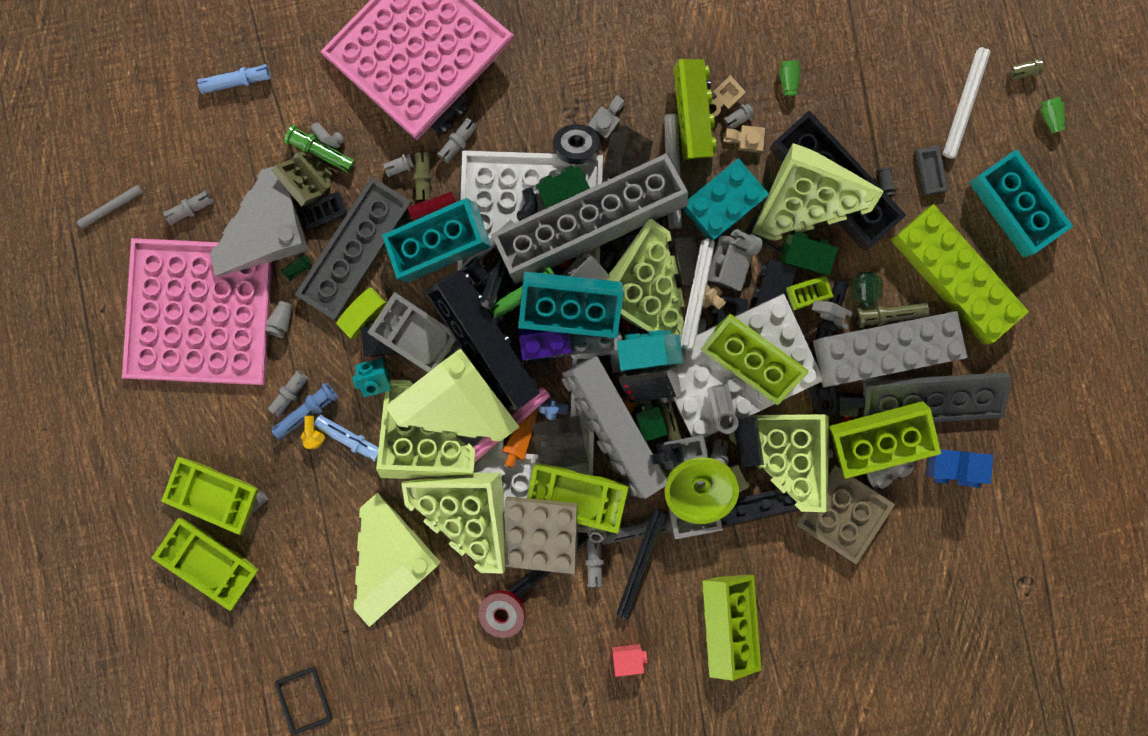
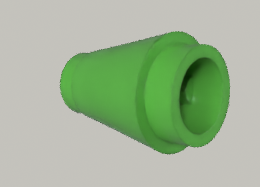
(790, 77)
(1054, 114)

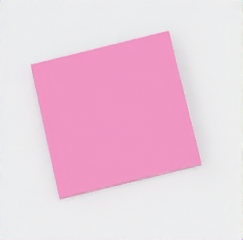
(417, 55)
(191, 322)

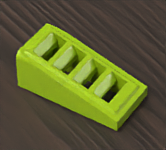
(822, 287)

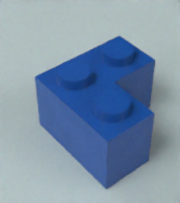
(966, 467)

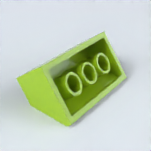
(693, 109)
(885, 439)
(731, 626)

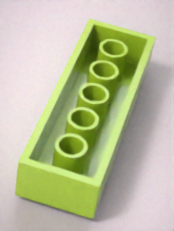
(959, 275)

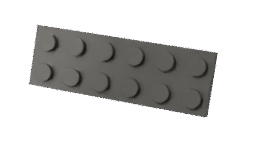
(353, 248)
(947, 396)

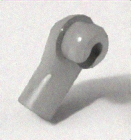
(324, 137)

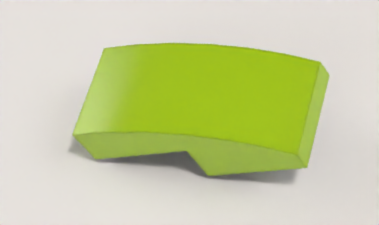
(361, 311)

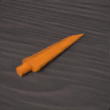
(519, 440)

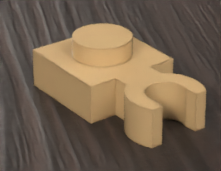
(727, 95)

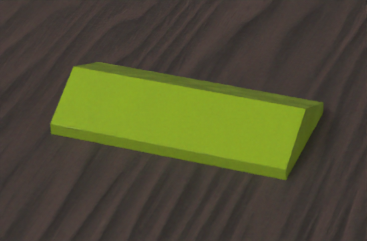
(753, 359)

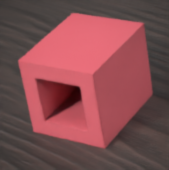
(629, 660)

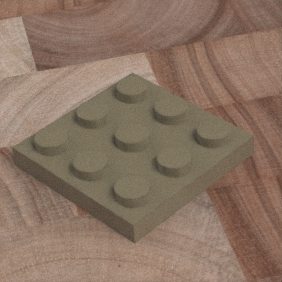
(851, 516)
(541, 534)

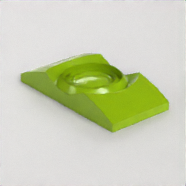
(210, 495)
(598, 498)
(205, 563)

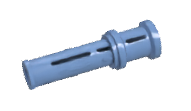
(312, 405)

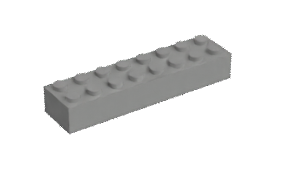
(591, 218)

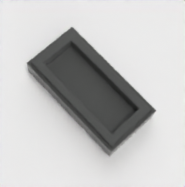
(931, 171)

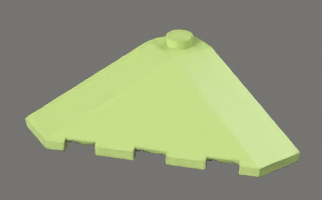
(812, 191)
(649, 282)
(454, 400)
(426, 451)
(796, 456)
(466, 511)
(389, 560)

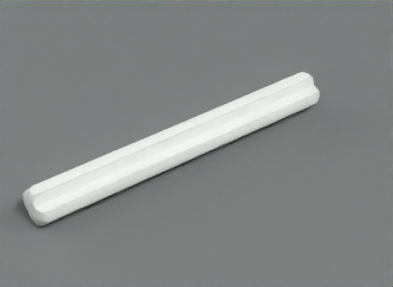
(966, 103)
(672, 151)
(697, 294)

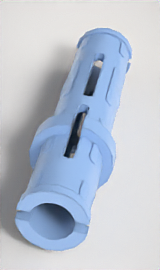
(228, 80)
(355, 442)

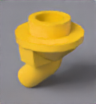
(311, 438)

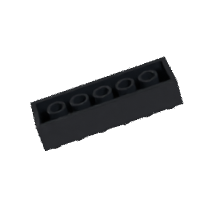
(862, 228)
(482, 340)

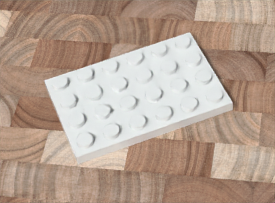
(699, 371)

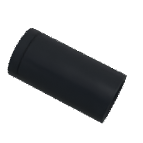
(749, 443)

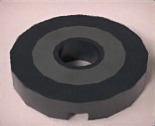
(576, 134)

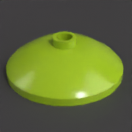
(704, 501)

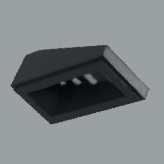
(319, 204)

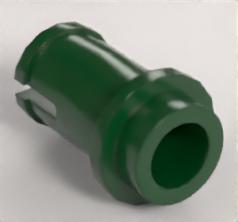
(297, 267)

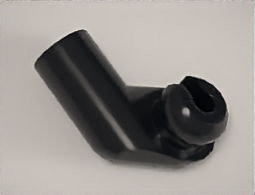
(530, 206)
(610, 257)

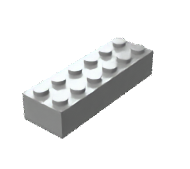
(889, 349)
(613, 427)

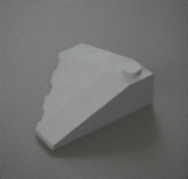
(262, 230)

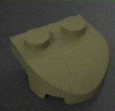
(304, 177)

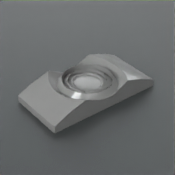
(413, 333)
(692, 448)

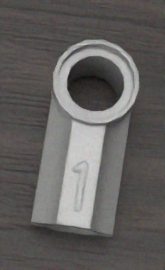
(722, 406)

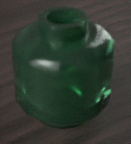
(867, 288)

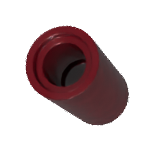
(429, 206)

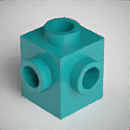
(372, 377)

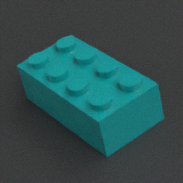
(1020, 204)
(436, 240)
(570, 304)

